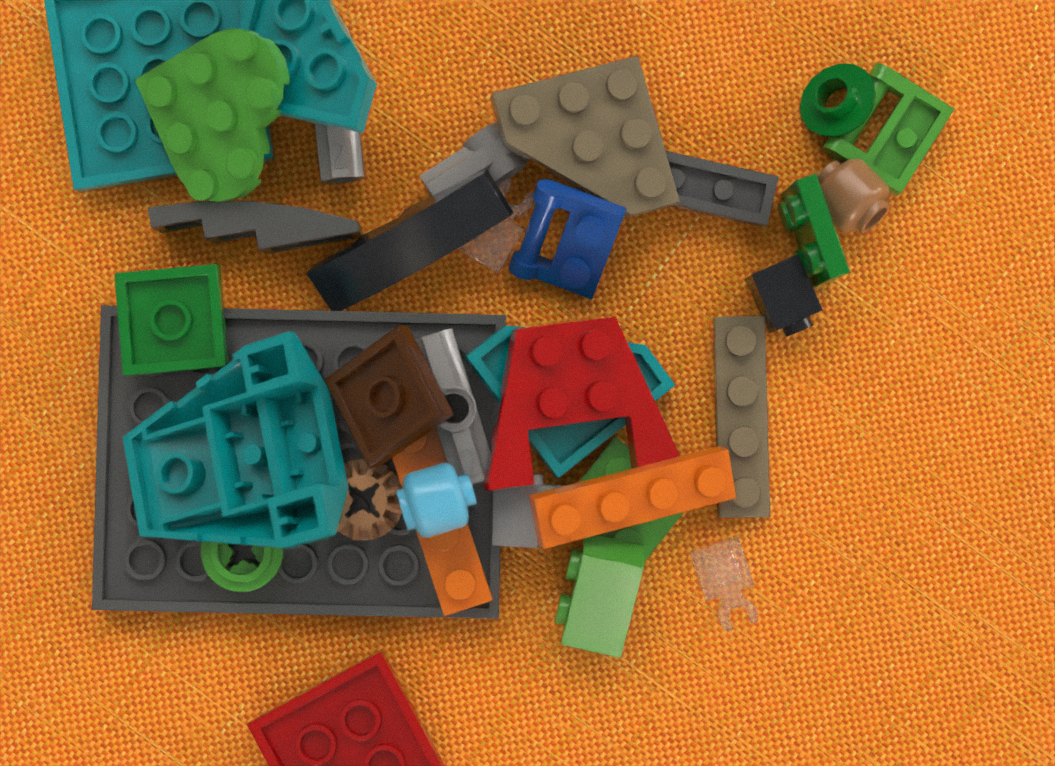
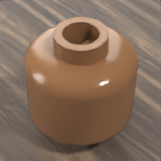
(854, 195)

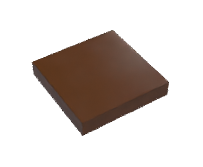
(388, 396)

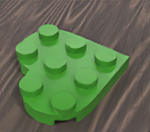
(215, 110)

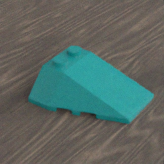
(243, 454)

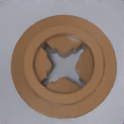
(366, 524)

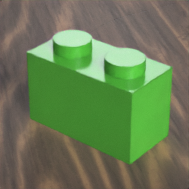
(602, 594)

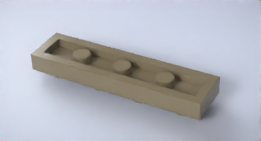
(742, 411)

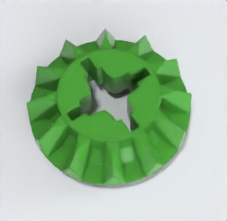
(243, 575)

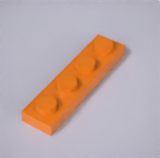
(632, 497)
(450, 555)

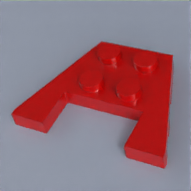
(569, 378)

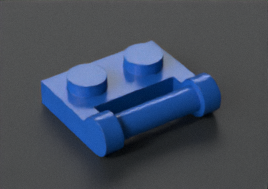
(583, 244)

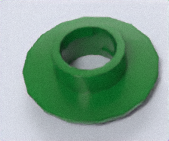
(850, 112)

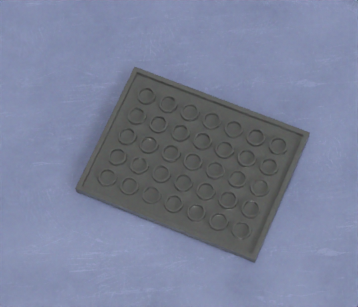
(314, 578)

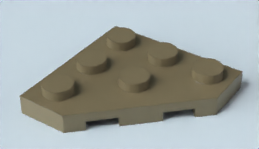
(592, 133)

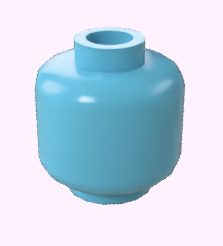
(435, 500)

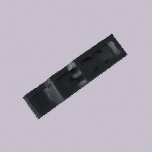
(411, 241)

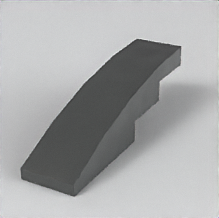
(274, 225)

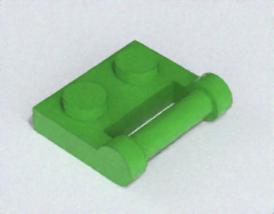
(904, 135)

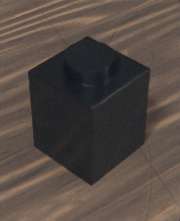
(784, 296)

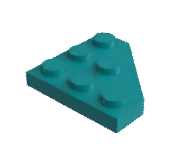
(324, 65)
(567, 444)

